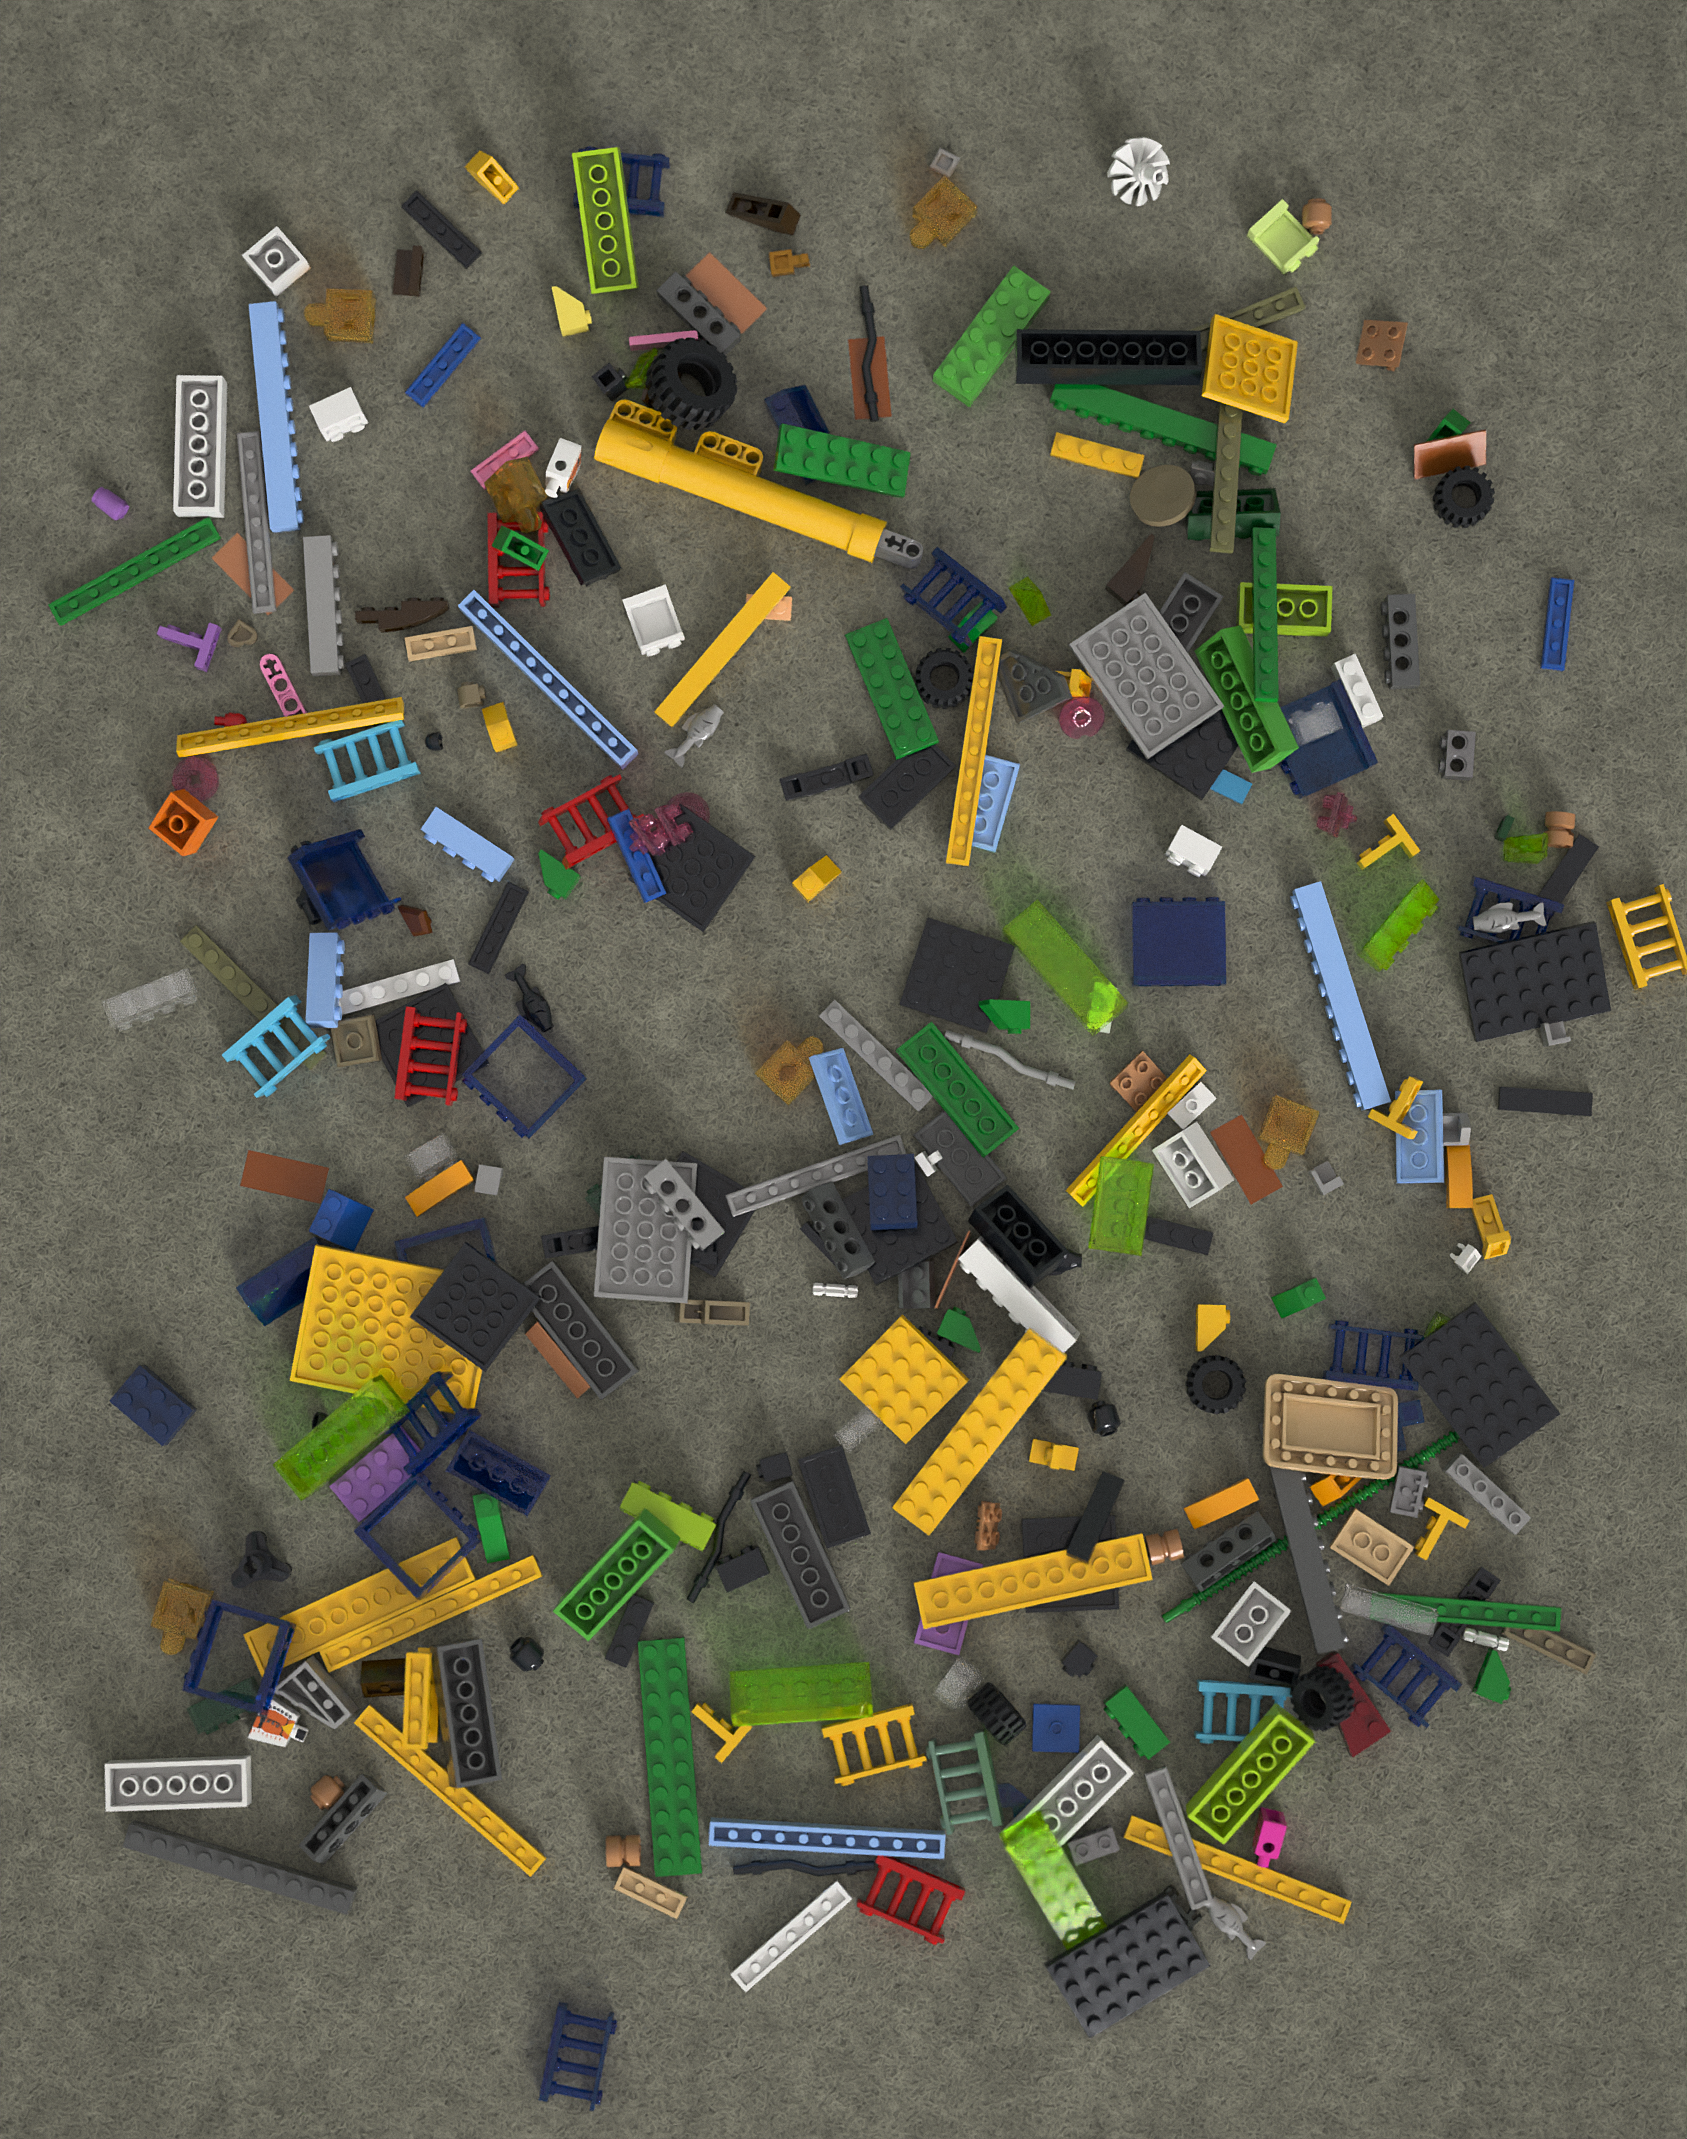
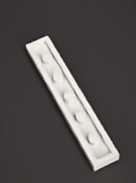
(398, 987)
(791, 1936)

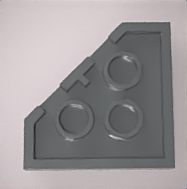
(1030, 685)

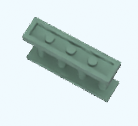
(982, 1766)

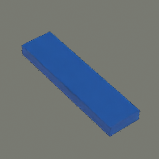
(442, 365)
(1557, 624)
(640, 865)

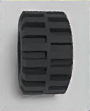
(1450, 510)
(938, 697)
(1236, 1384)
(1334, 1691)
(996, 1713)

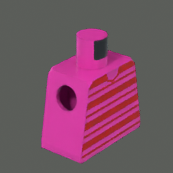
(1268, 1836)

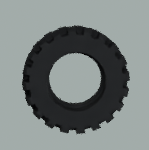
(675, 399)

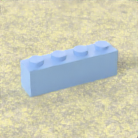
(467, 844)
(324, 980)

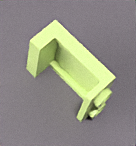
(1283, 238)

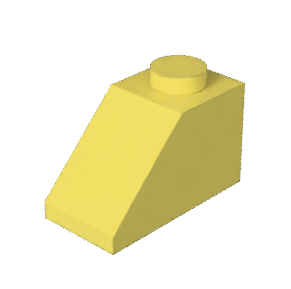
(571, 313)

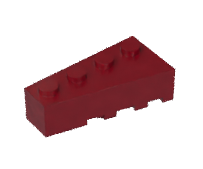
(1365, 1723)

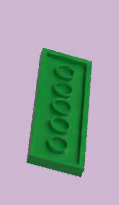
(841, 461)
(891, 688)
(957, 1089)

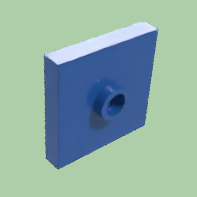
(1056, 1728)

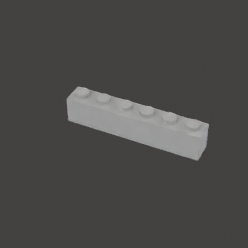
(322, 606)

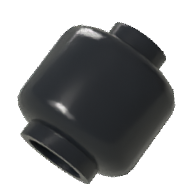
(1103, 1418)
(526, 1654)

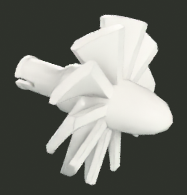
(1142, 164)

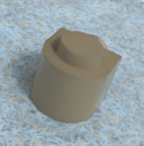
(471, 695)

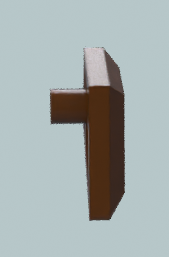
(416, 920)

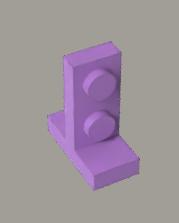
(193, 640)

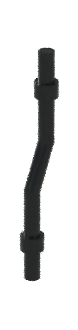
(867, 310)
(701, 1580)
(757, 1867)

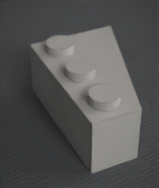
(317, 1693)

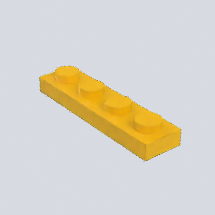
(1097, 455)

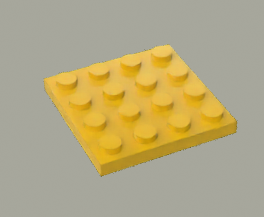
(1249, 368)
(904, 1379)

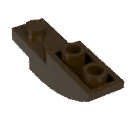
(412, 614)

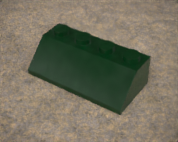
(1253, 509)

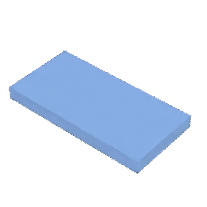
(993, 802)
(841, 1096)
(1422, 1157)

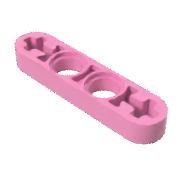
(281, 696)

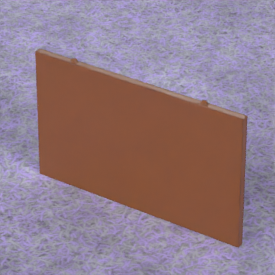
(1450, 452)

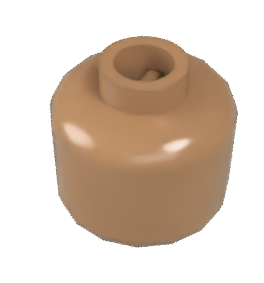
(1316, 215)
(327, 1792)

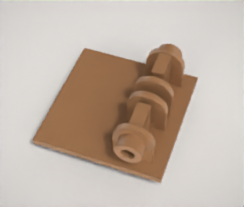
(1381, 343)
(1138, 1081)
(989, 1515)

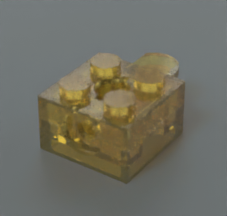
(941, 214)
(345, 316)
(517, 493)
(790, 1070)
(1286, 1130)
(180, 1613)

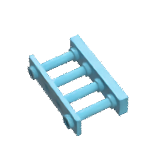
(363, 782)
(255, 1038)
(1233, 1691)

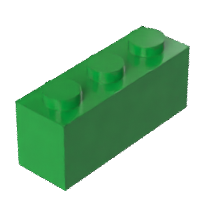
(1135, 1722)

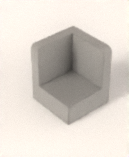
(1553, 1034)
(1456, 1129)
(1325, 1178)
(488, 1179)

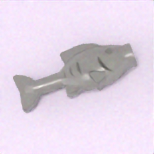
(698, 729)
(1501, 918)
(1229, 1920)

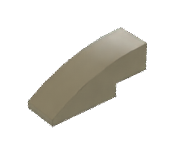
(713, 1312)

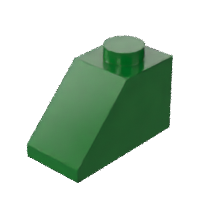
(1451, 425)
(520, 548)
(978, 630)
(556, 877)
(1008, 1014)
(1298, 1298)
(959, 1329)
(1492, 1679)

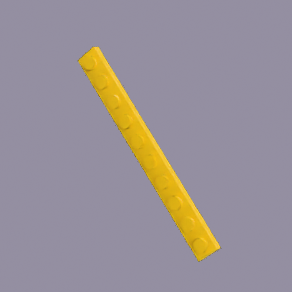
(290, 727)
(974, 751)
(431, 1613)
(460, 1799)
(1246, 1872)

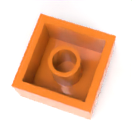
(183, 822)

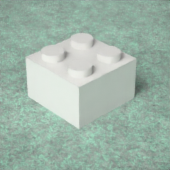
(276, 261)
(338, 415)
(1192, 851)

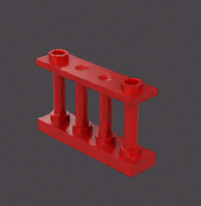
(497, 571)
(593, 844)
(411, 1042)
(928, 1883)

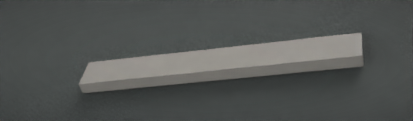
(256, 522)
(810, 1177)

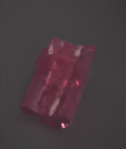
(1337, 804)
(667, 823)
(646, 839)

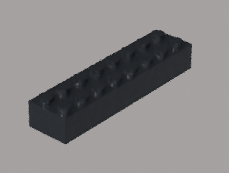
(1108, 357)

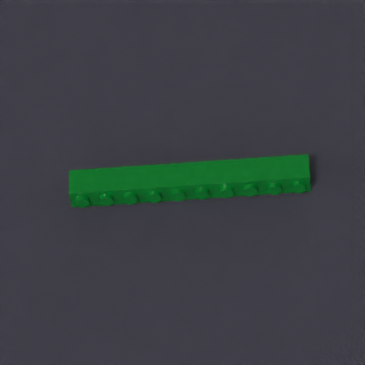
(1157, 422)

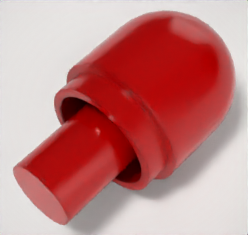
(230, 719)

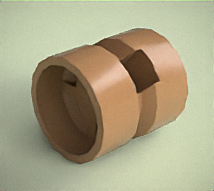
(1559, 829)
(1164, 1547)
(623, 1850)

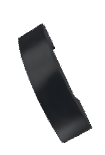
(826, 778)
(570, 1242)
(1477, 1588)

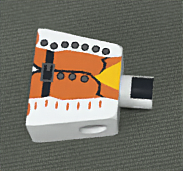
(562, 467)
(278, 1725)

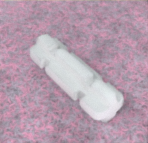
(836, 1290)
(1485, 1639)

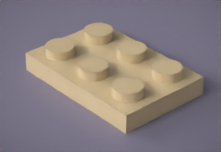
(1371, 1546)

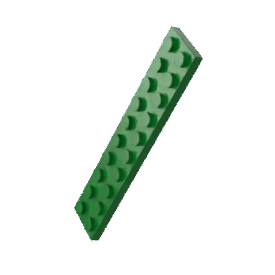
(669, 1757)

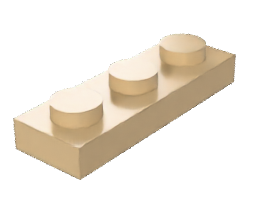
(440, 643)
(650, 1892)

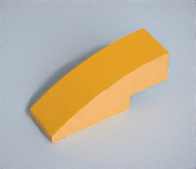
(1458, 1177)
(440, 1188)
(1221, 1503)

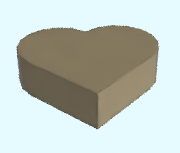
(241, 634)

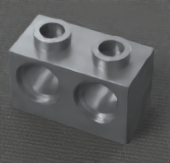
(1463, 756)
(1093, 1844)

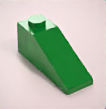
(491, 1527)

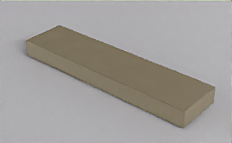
(1554, 1647)

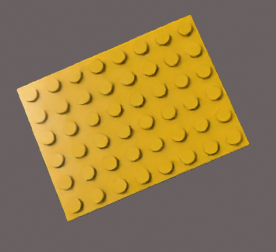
(362, 1327)

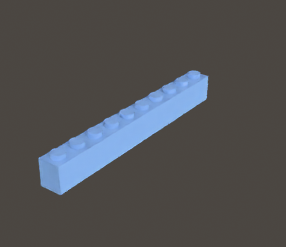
(275, 417)
(548, 679)
(1340, 996)
(827, 1838)

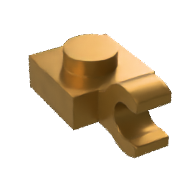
(783, 262)

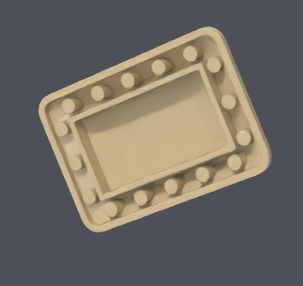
(1330, 1427)

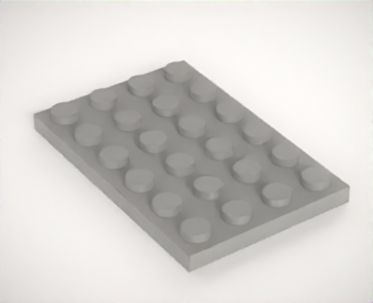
(1146, 675)
(638, 1242)

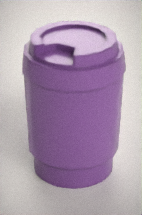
(110, 503)

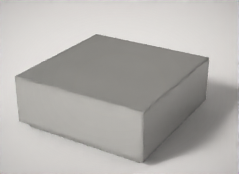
(944, 163)

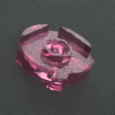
(194, 766)

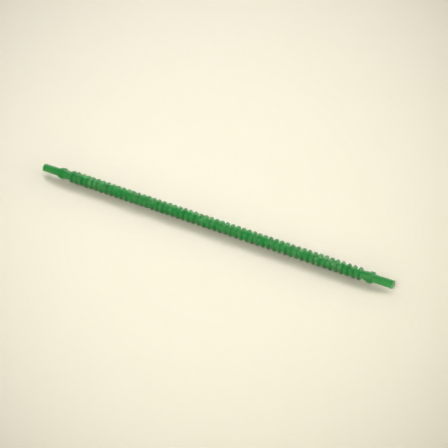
(1189, 1603)

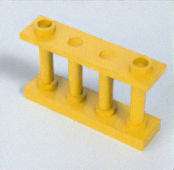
(1626, 931)
(420, 1701)
(880, 1721)

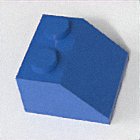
(341, 1220)

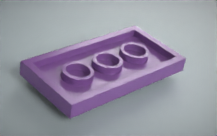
(374, 1477)
(948, 1636)

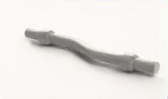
(969, 1041)

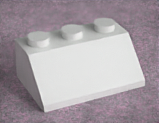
(1193, 1165)
(1251, 1624)

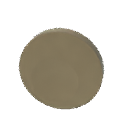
(1163, 495)

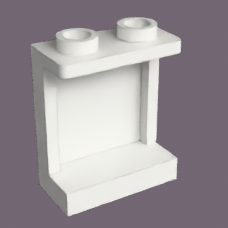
(654, 620)

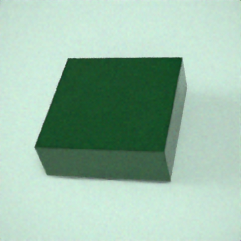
(1504, 828)

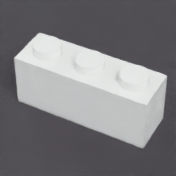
(1357, 690)

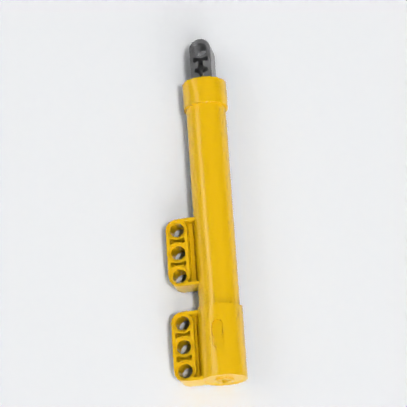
(736, 484)

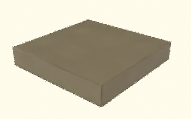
(356, 1041)

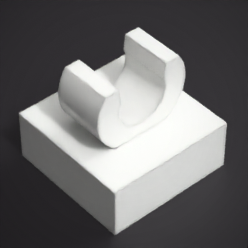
(927, 1162)
(1467, 1258)

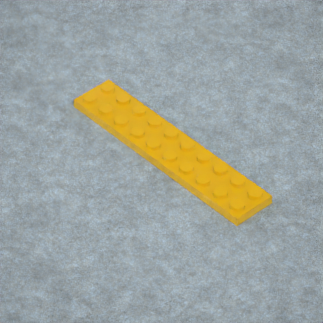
(979, 1431)
(1031, 1581)
(360, 1606)

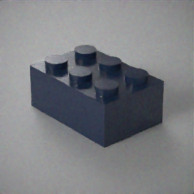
(892, 1191)
(153, 1405)

